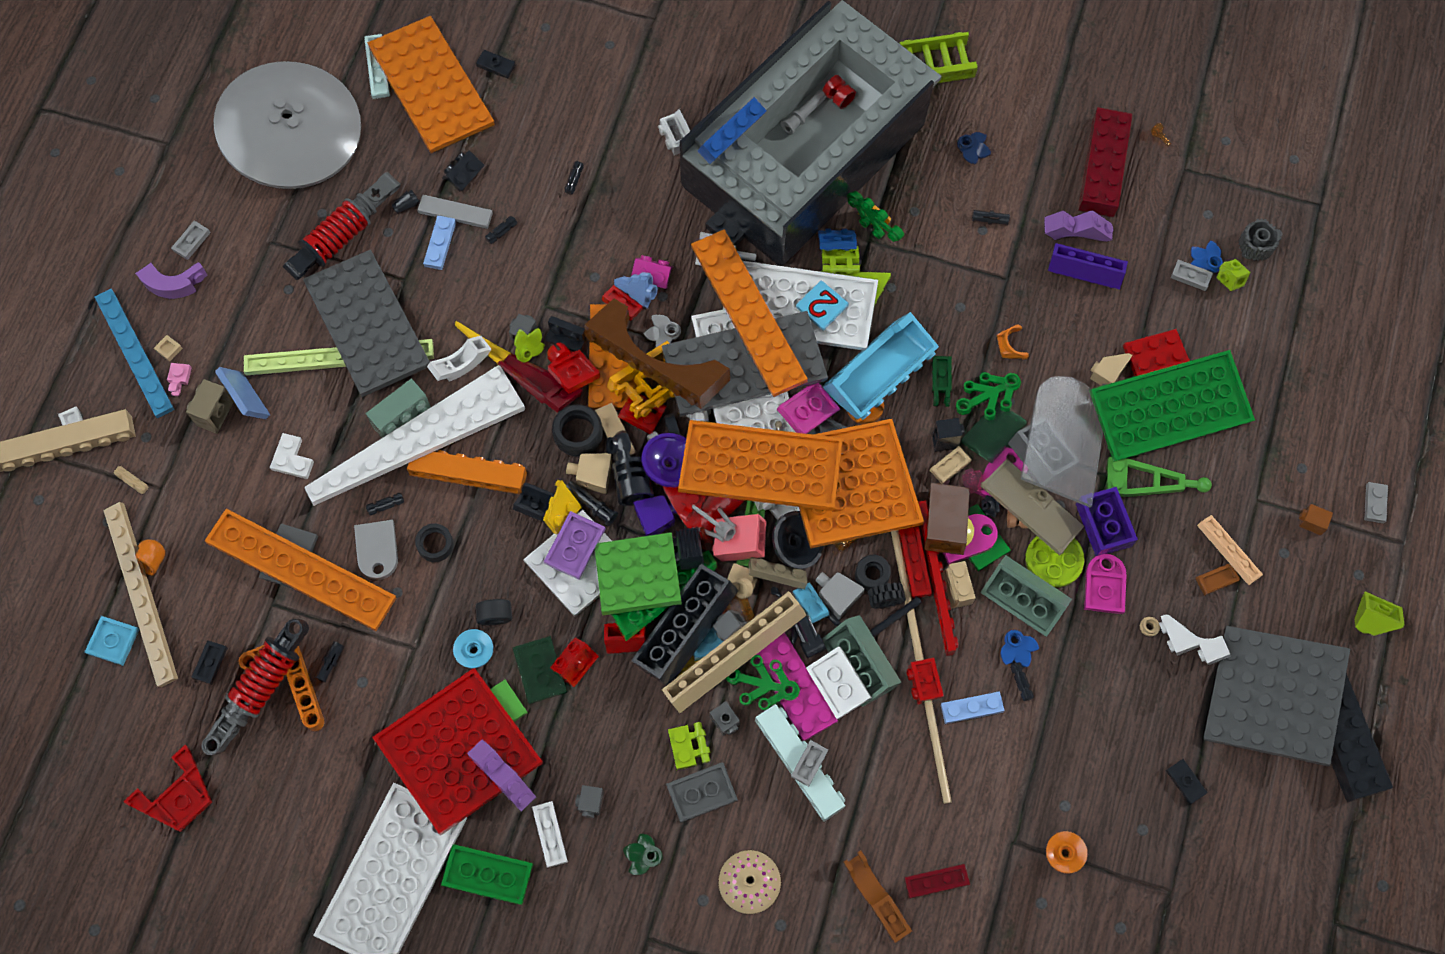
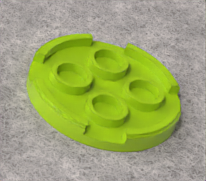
(1055, 568)

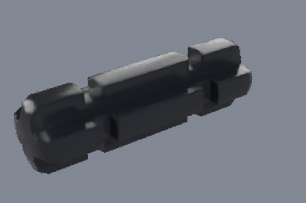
(573, 177)
(501, 230)
(384, 503)
(1021, 681)

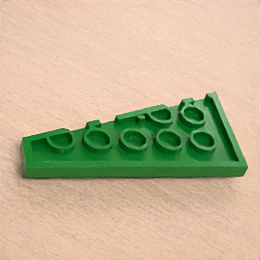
(633, 621)

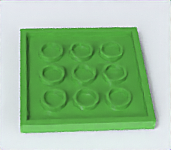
(637, 574)

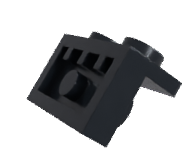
(565, 333)

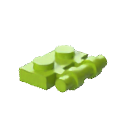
(840, 256)
(682, 745)

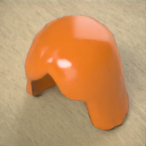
(151, 555)

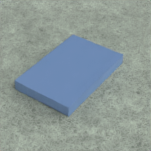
(242, 393)

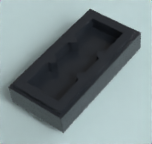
(495, 64)
(1186, 781)

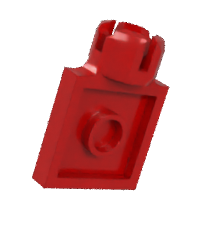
(571, 368)

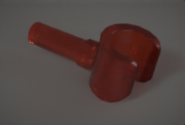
(706, 539)

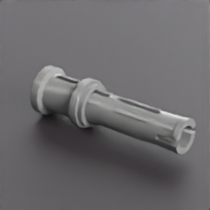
(798, 116)

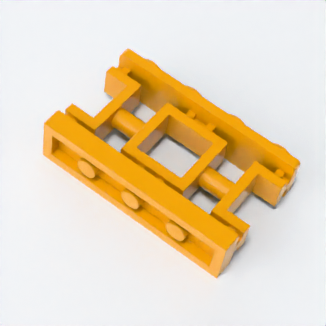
(657, 396)

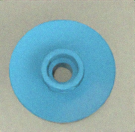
(469, 640)

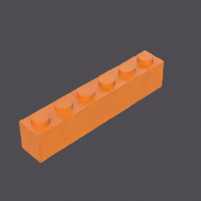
(469, 471)

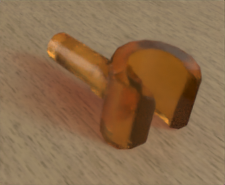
(1157, 132)

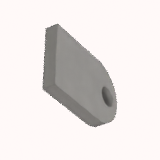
(376, 547)

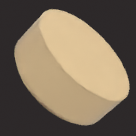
(745, 588)

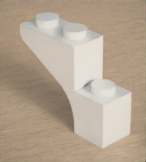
(1183, 641)

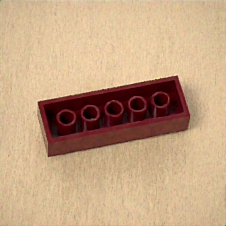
(1105, 162)

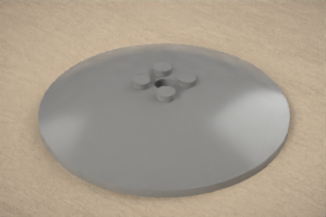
(292, 150)

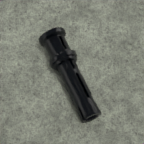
(598, 507)

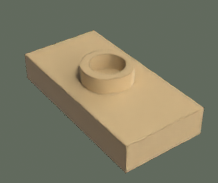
(950, 465)

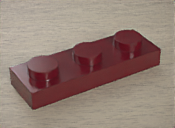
(936, 881)

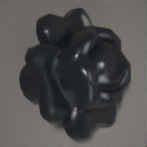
(990, 506)

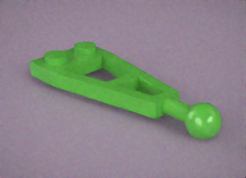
(1118, 478)

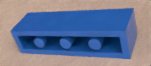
(732, 130)

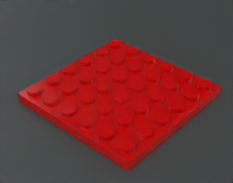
(432, 747)

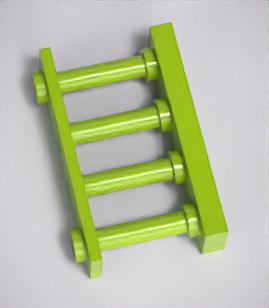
(949, 71)

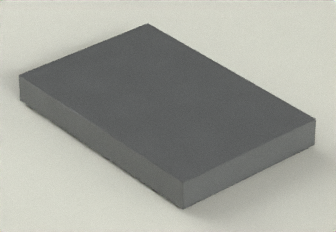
(297, 536)
(701, 792)

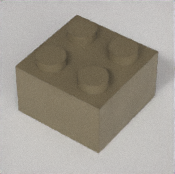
(209, 406)

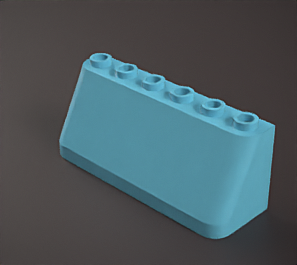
(881, 366)

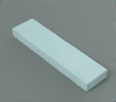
(378, 80)

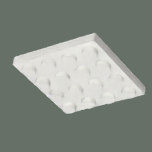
(573, 593)

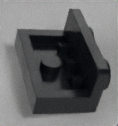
(463, 170)
(533, 501)

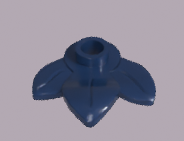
(975, 148)

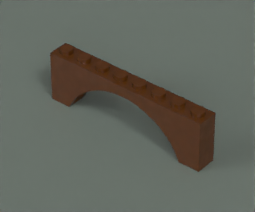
(692, 382)

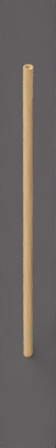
(919, 656)

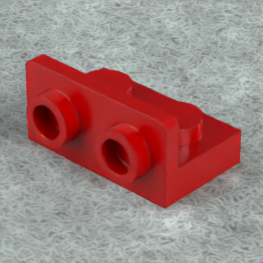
(574, 661)
(924, 680)

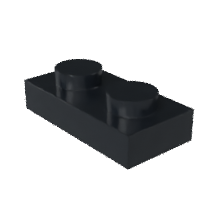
(209, 662)

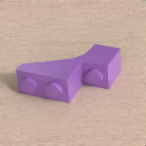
(1086, 225)
(501, 774)

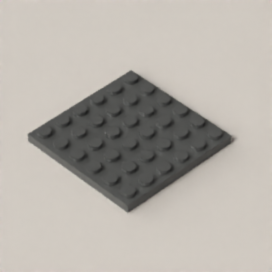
(1278, 695)

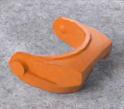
(1004, 346)

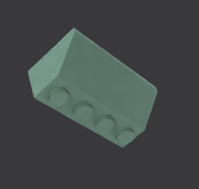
(1026, 595)
(864, 656)

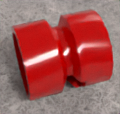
(839, 91)

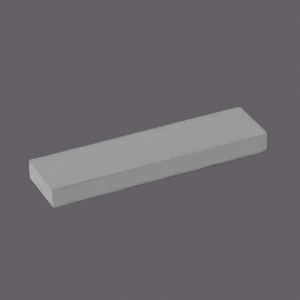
(460, 212)

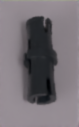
(978, 216)
(329, 661)

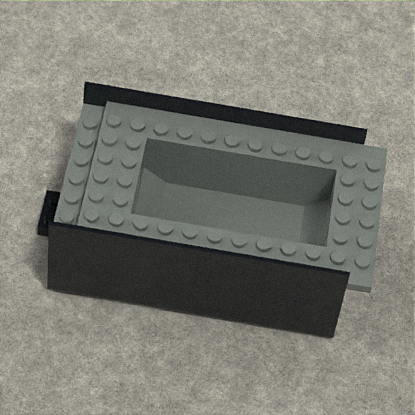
(788, 186)

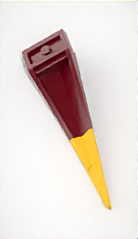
(532, 377)

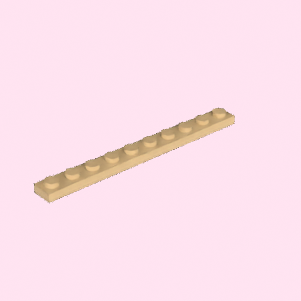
(140, 595)

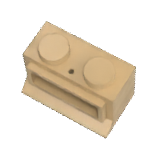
(958, 585)

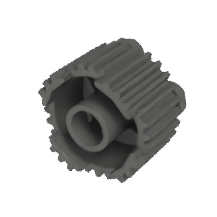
(1259, 240)

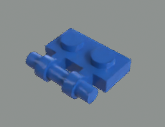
(837, 239)

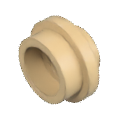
(1153, 622)

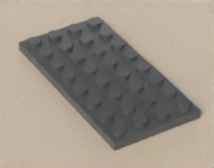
(366, 323)
(745, 378)

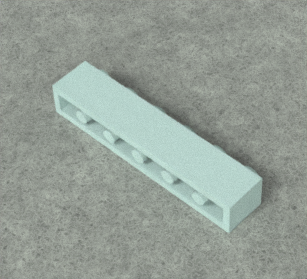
(790, 749)

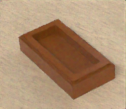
(1217, 579)

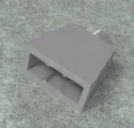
(838, 593)

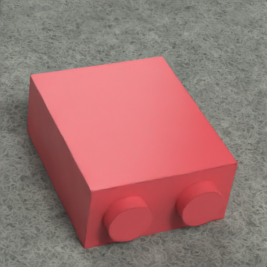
(747, 541)

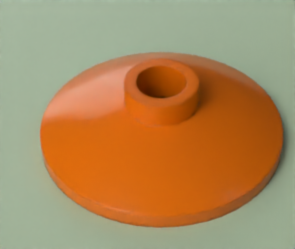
(1075, 847)

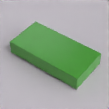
(509, 700)

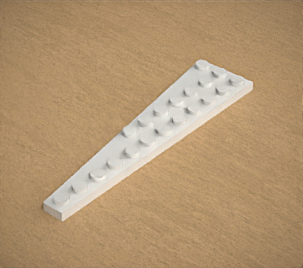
(456, 417)

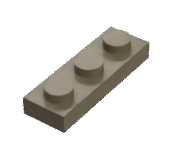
(777, 573)

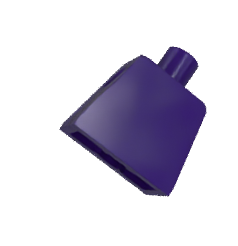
(655, 514)

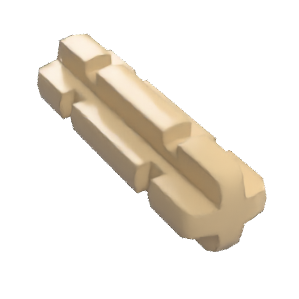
(131, 480)

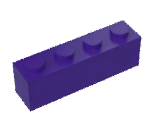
(1087, 266)

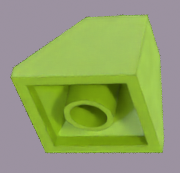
(1378, 615)

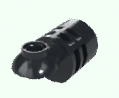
(629, 475)

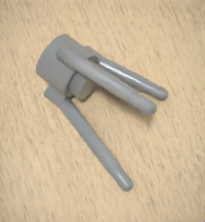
(724, 530)

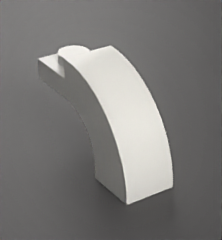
(461, 361)

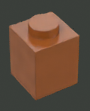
(1315, 519)

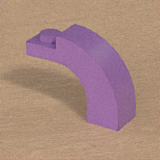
(171, 286)

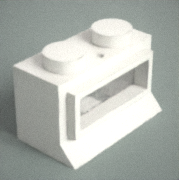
(674, 129)

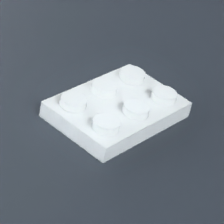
(838, 682)

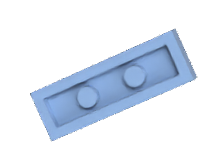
(439, 242)
(972, 707)

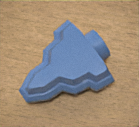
(638, 287)

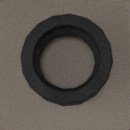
(433, 528)

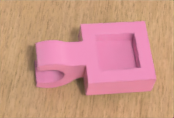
(178, 375)

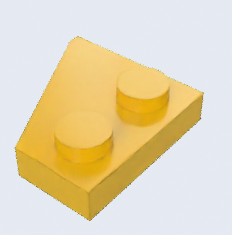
(560, 507)

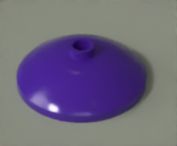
(663, 450)

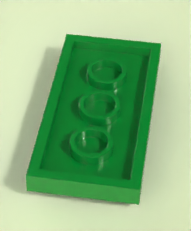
(487, 874)

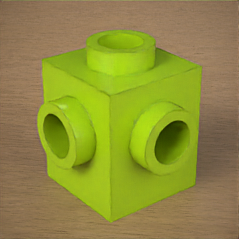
(1233, 274)

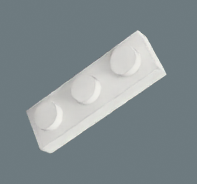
(549, 834)

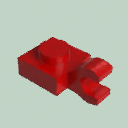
(689, 500)

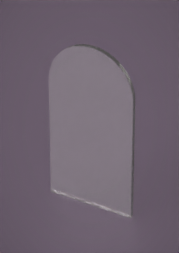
(1064, 440)

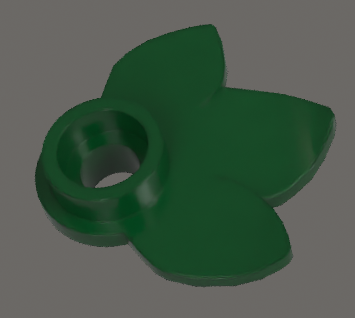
(639, 855)

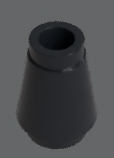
(405, 202)

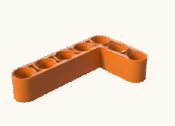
(299, 694)

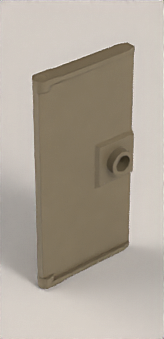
(1032, 507)

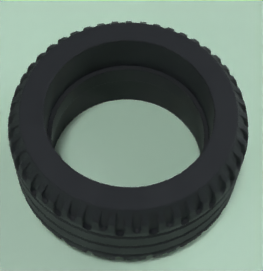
(577, 412)

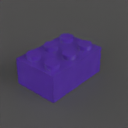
(1107, 522)

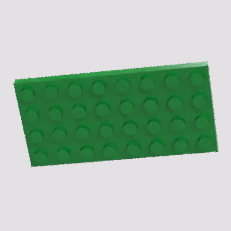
(1171, 405)

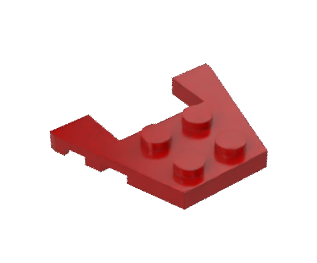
(181, 800)

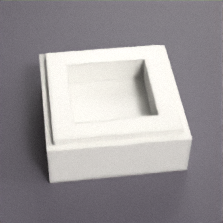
(70, 416)

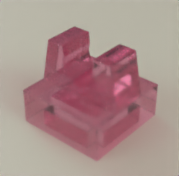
(973, 480)

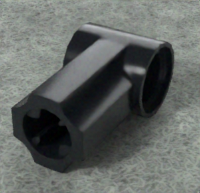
(810, 641)

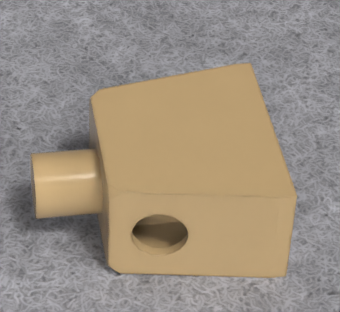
(592, 471)

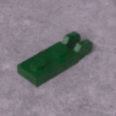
(941, 378)

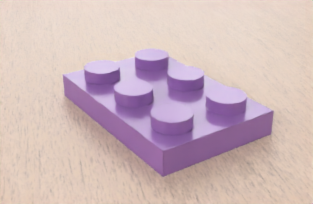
(574, 545)

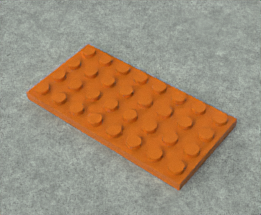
(431, 84)
(761, 465)

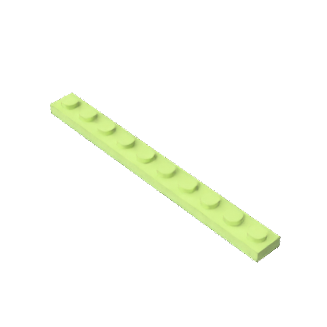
(305, 360)

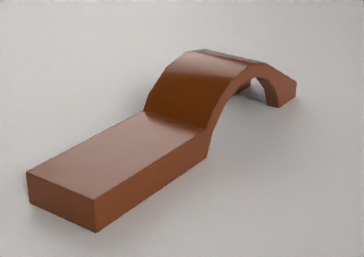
(877, 897)

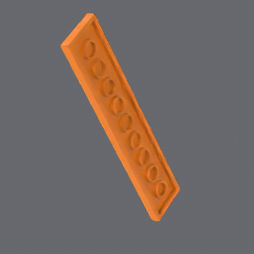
(749, 313)
(301, 569)

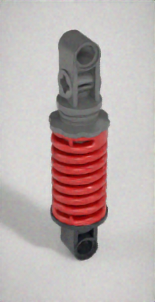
(340, 227)
(256, 685)

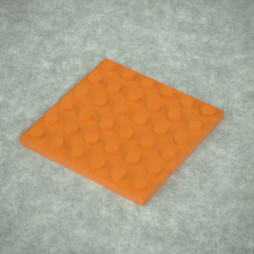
(871, 491)

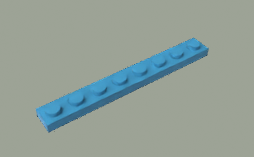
(134, 353)

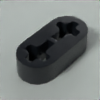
(671, 424)

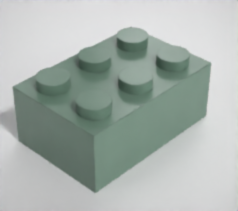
(398, 408)

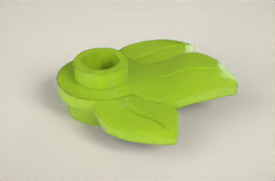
(528, 343)

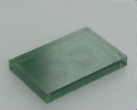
(992, 436)
(534, 665)

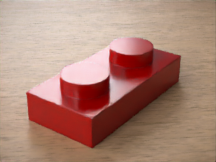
(614, 292)

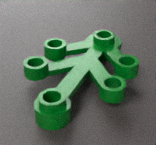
(875, 217)
(990, 393)
(766, 684)

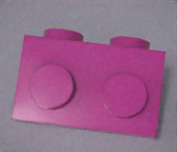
(659, 270)

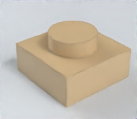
(168, 348)

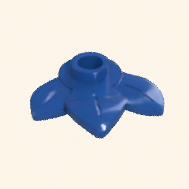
(1204, 257)
(1018, 651)

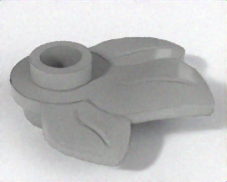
(661, 329)

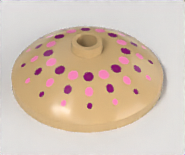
(749, 897)

